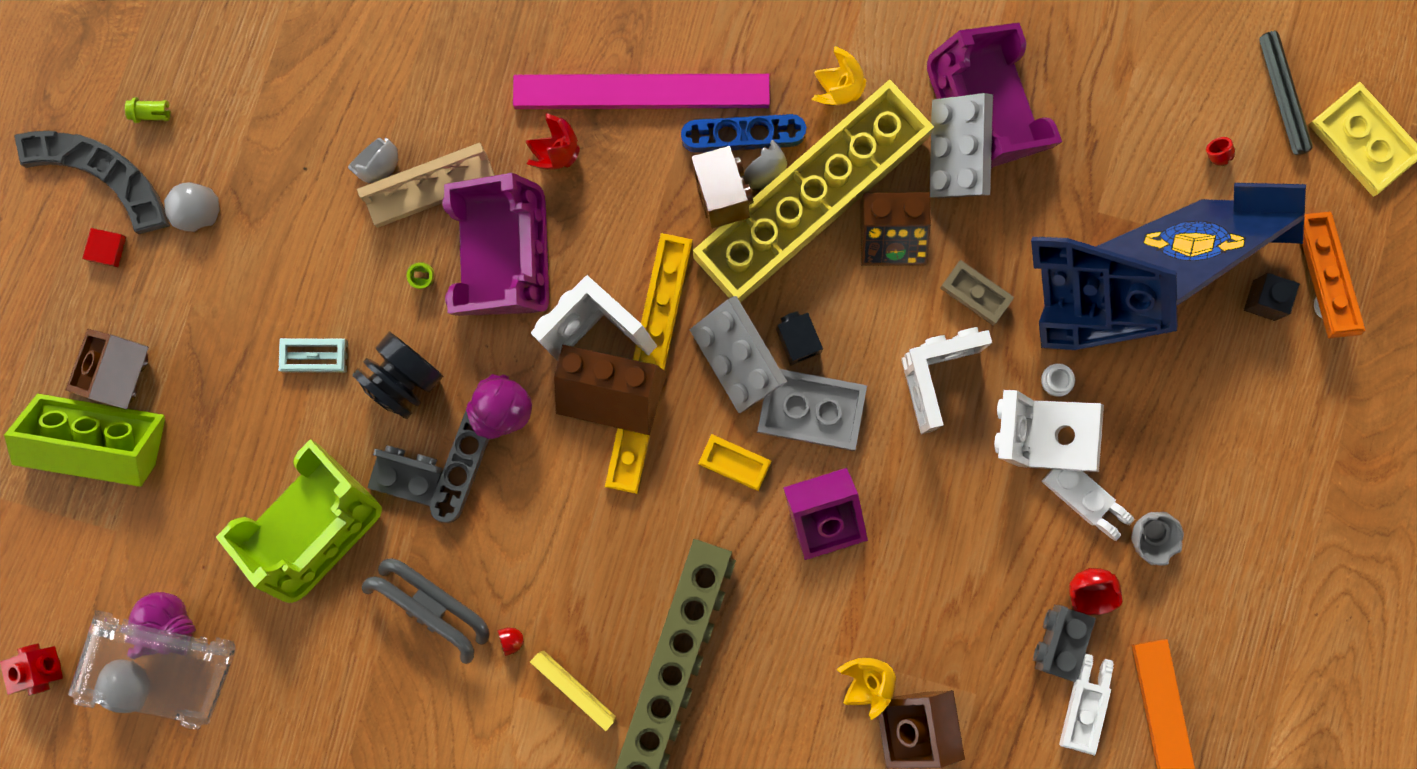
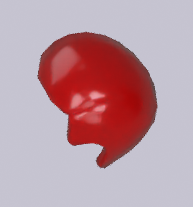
(1095, 592)

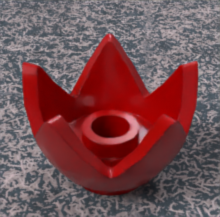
(555, 151)

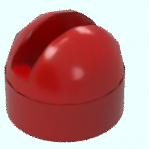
(1225, 148)
(511, 640)

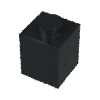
(1271, 297)
(798, 337)

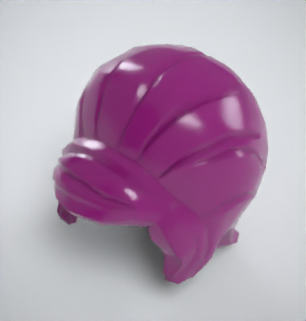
(498, 407)
(162, 612)

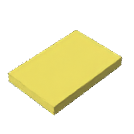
(1366, 139)

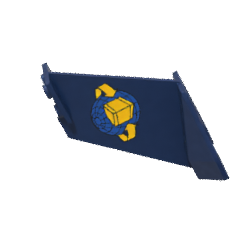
(1139, 278)

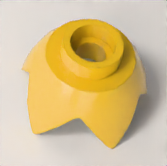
(841, 83)
(871, 684)

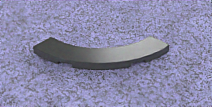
(93, 157)

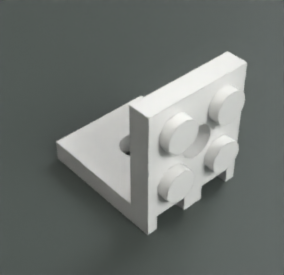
(579, 312)
(935, 351)
(1032, 428)

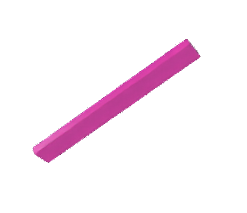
(640, 91)

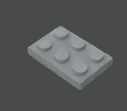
(961, 146)
(737, 354)
(814, 410)

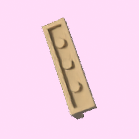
(422, 185)

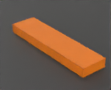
(1331, 277)
(1162, 705)

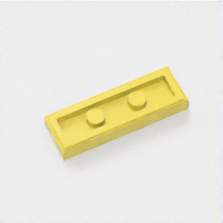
(573, 690)

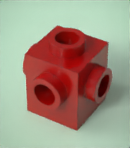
(31, 670)

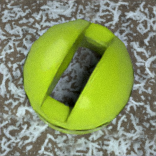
(420, 283)

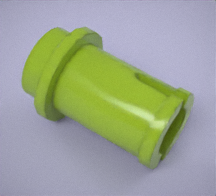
(146, 110)

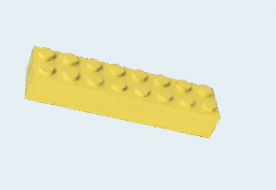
(814, 192)

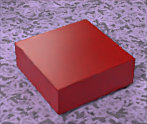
(104, 247)

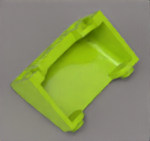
(303, 528)

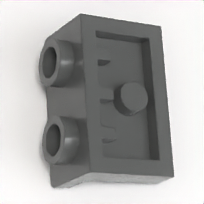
(403, 476)
(1063, 642)

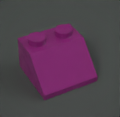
(826, 513)

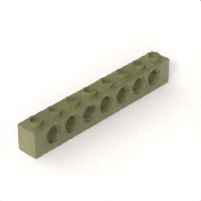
(655, 687)

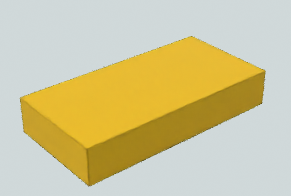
(734, 462)

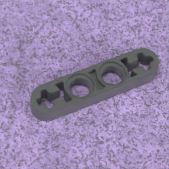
(456, 459)

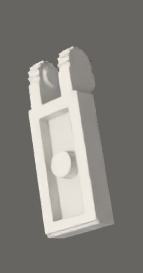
(1087, 499)
(1087, 708)

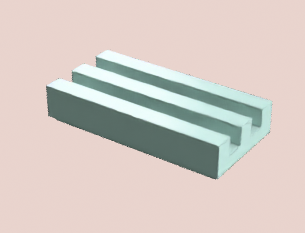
(340, 355)

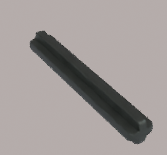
(1285, 93)

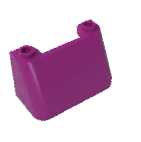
(984, 63)
(499, 246)

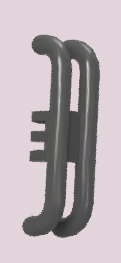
(429, 606)

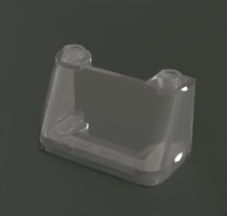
(151, 671)

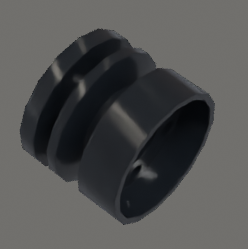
(397, 376)

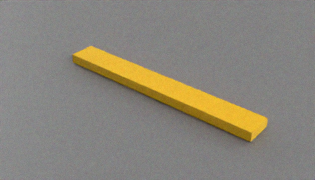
(659, 321)

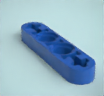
(743, 126)

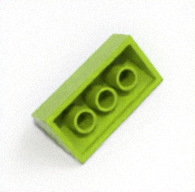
(86, 439)

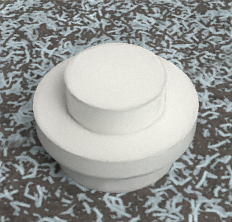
(1058, 380)

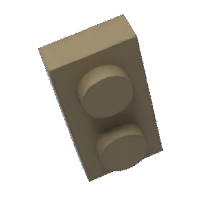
(977, 292)

